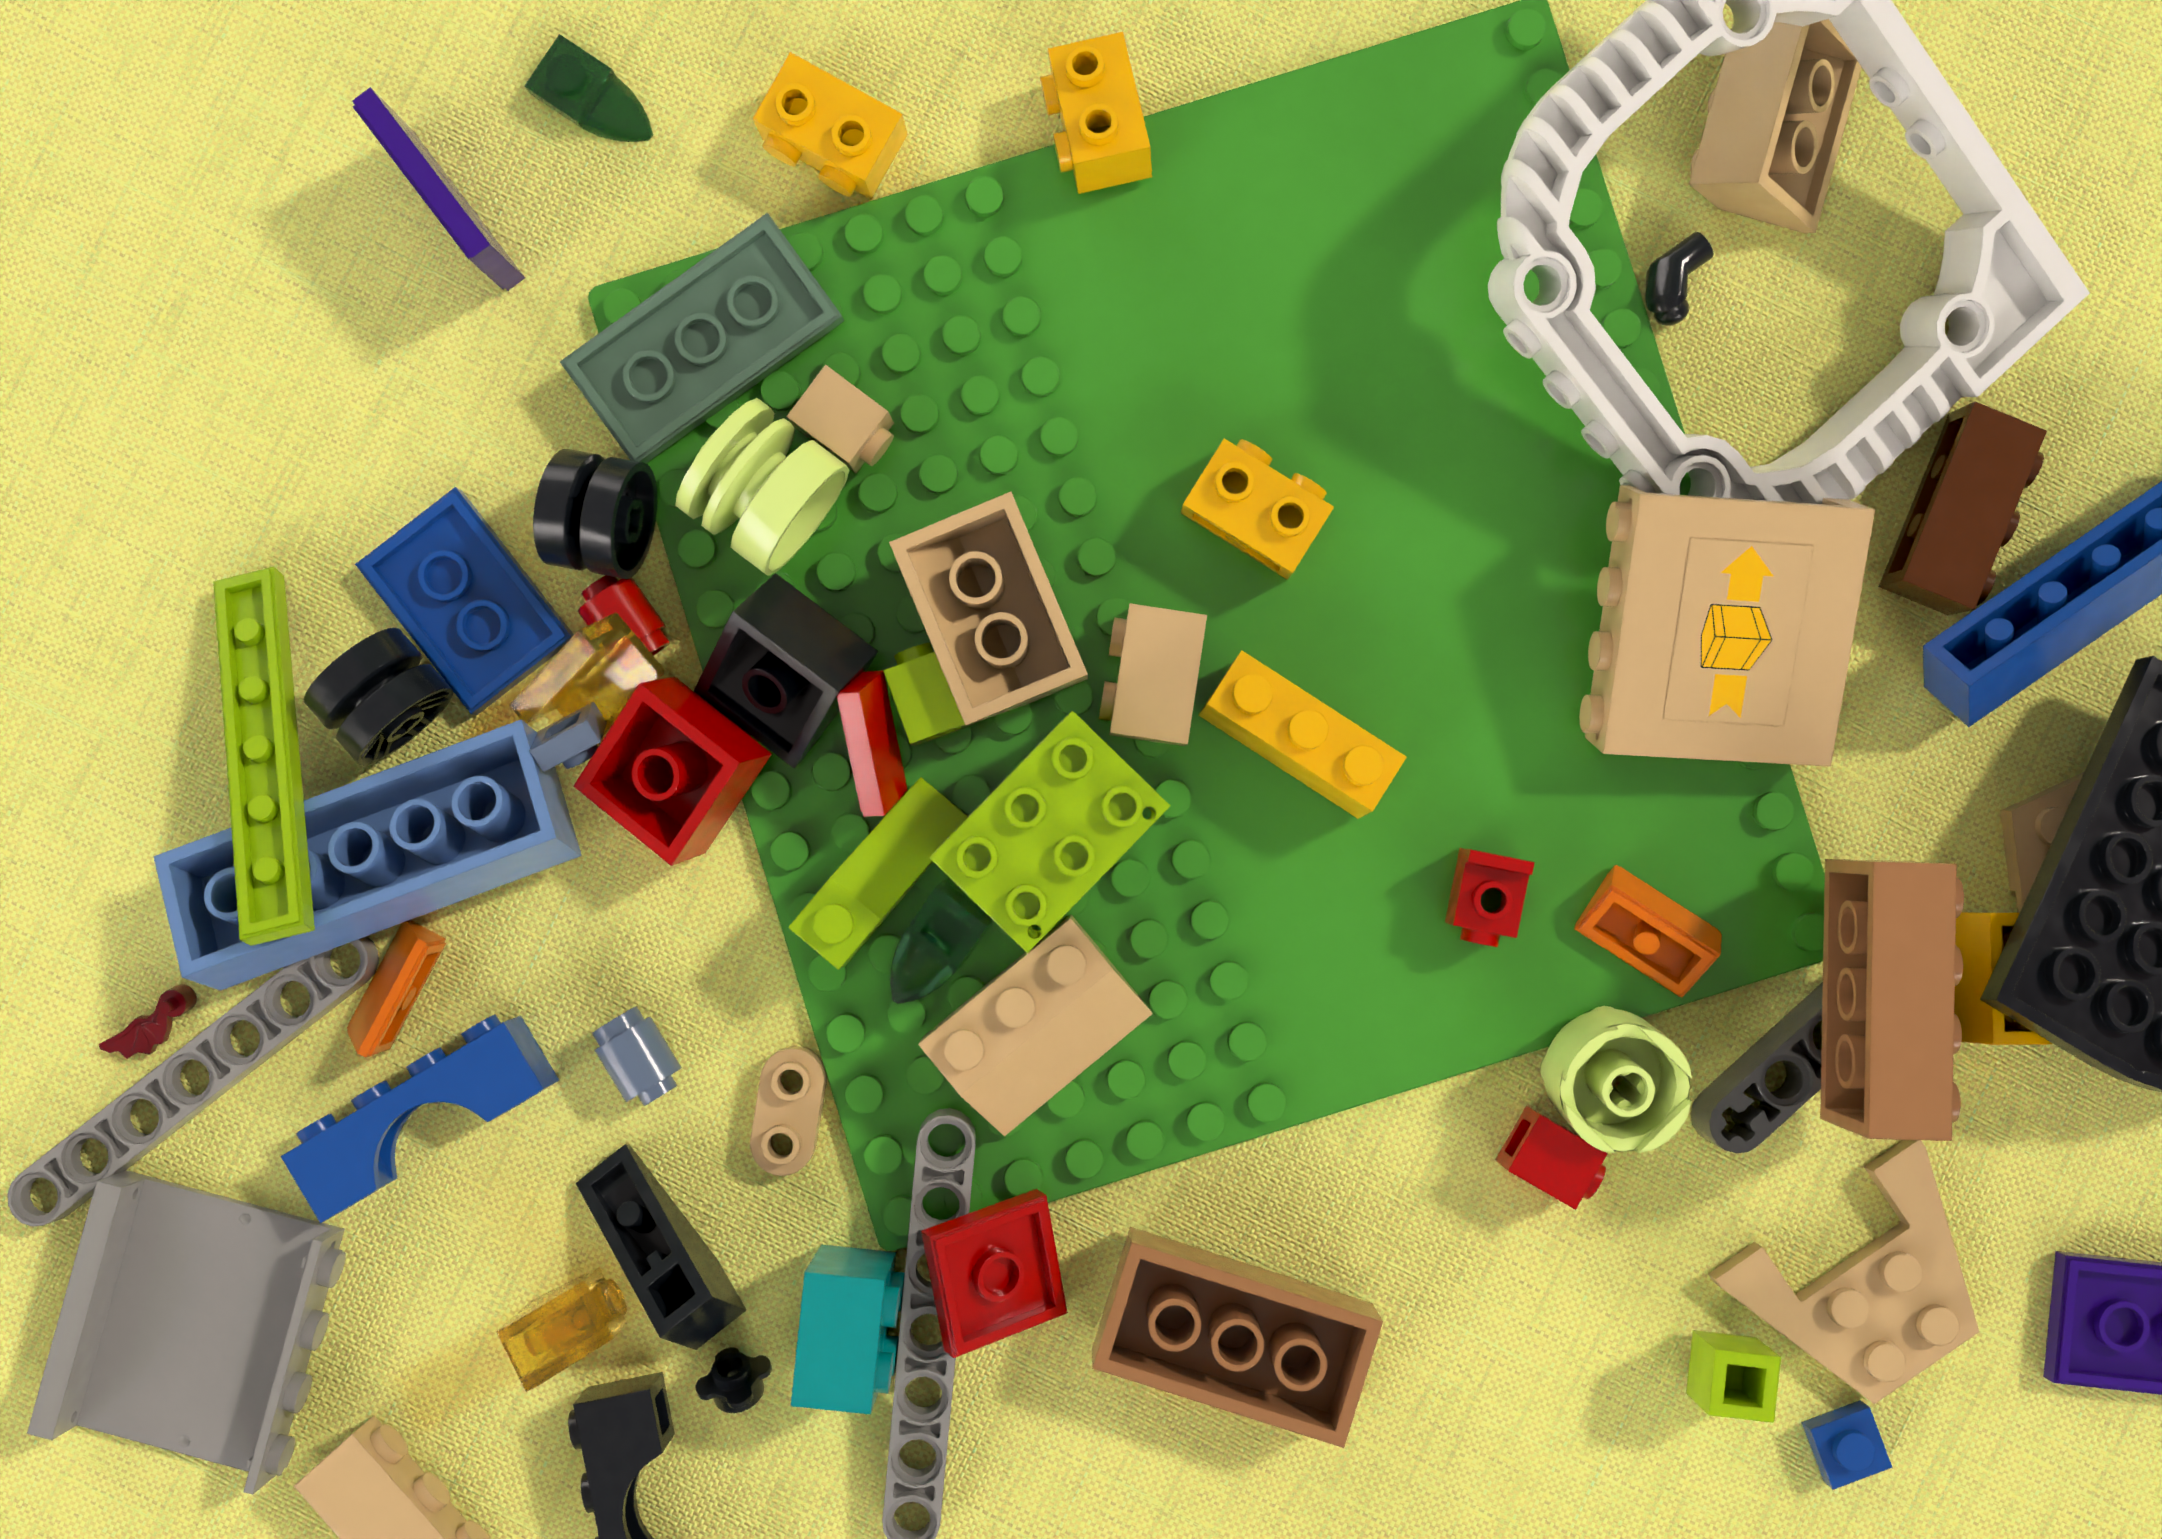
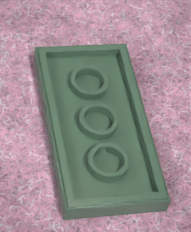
(702, 340)

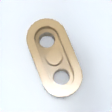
(787, 1111)

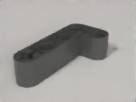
(1786, 1042)

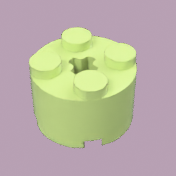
(1646, 1104)

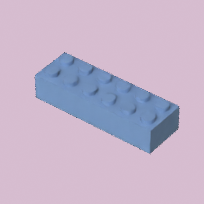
(381, 854)

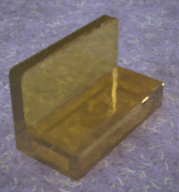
(596, 666)

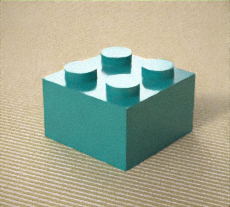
(844, 1329)

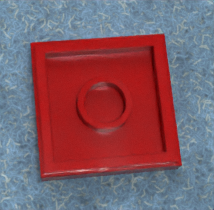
(994, 1272)

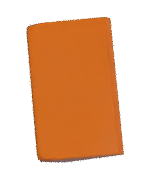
(1650, 931)
(394, 988)

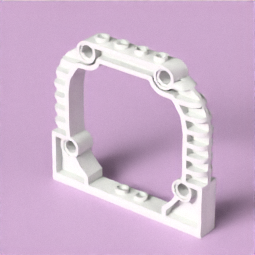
(1997, 280)

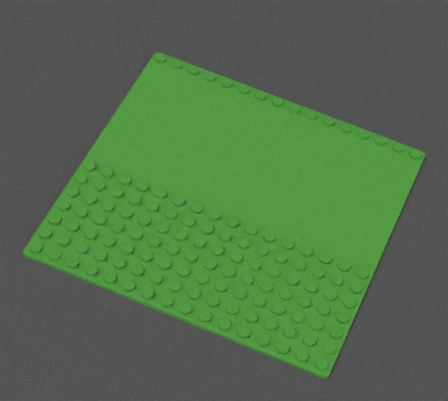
(1324, 293)

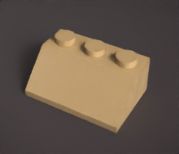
(1777, 126)
(989, 609)
(1035, 1027)

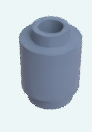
(636, 1056)

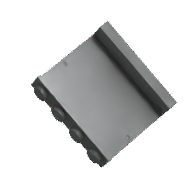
(190, 1324)

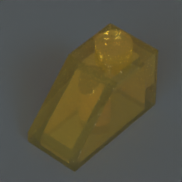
(563, 1327)

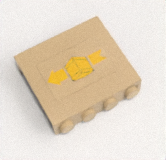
(1725, 627)

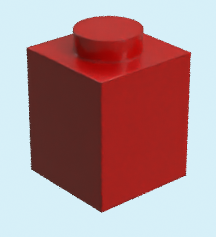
(1553, 1158)

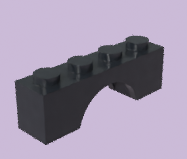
(619, 1432)

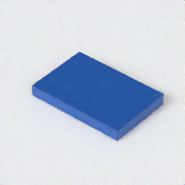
(465, 601)

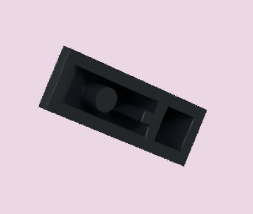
(660, 1251)

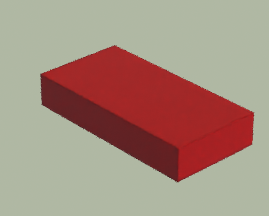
(872, 743)

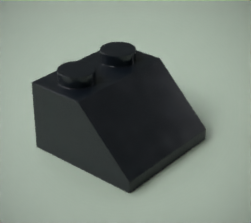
(782, 668)

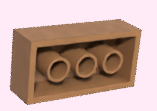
(1890, 998)
(1236, 1337)

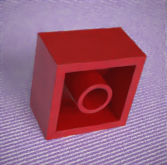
(672, 769)

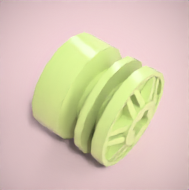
(748, 477)

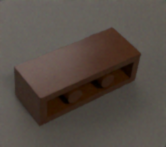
(1964, 509)

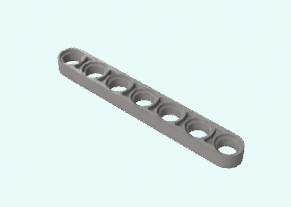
(164, 1087)
(918, 1359)

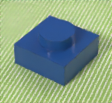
(1846, 1444)

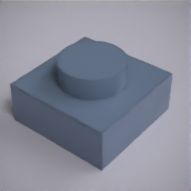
(569, 739)

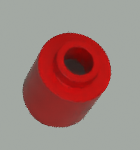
(626, 598)

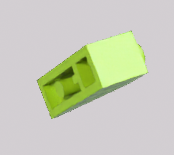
(877, 874)

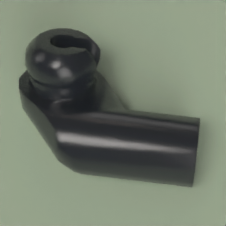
(1669, 278)

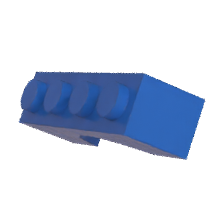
(357, 1155)

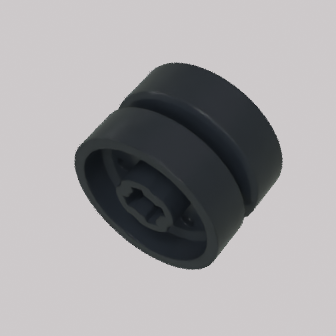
(595, 513)
(378, 696)

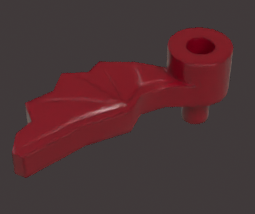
(148, 1031)

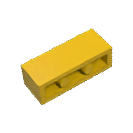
(1302, 736)

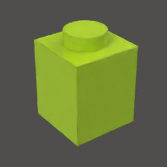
(923, 695)
(1733, 1376)

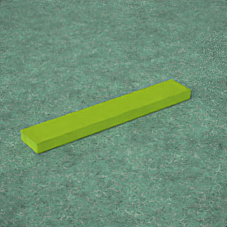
(263, 758)

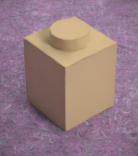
(843, 420)

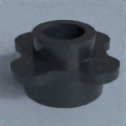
(734, 1380)

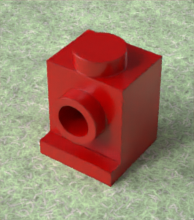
(1475, 874)

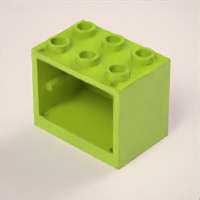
(1049, 831)

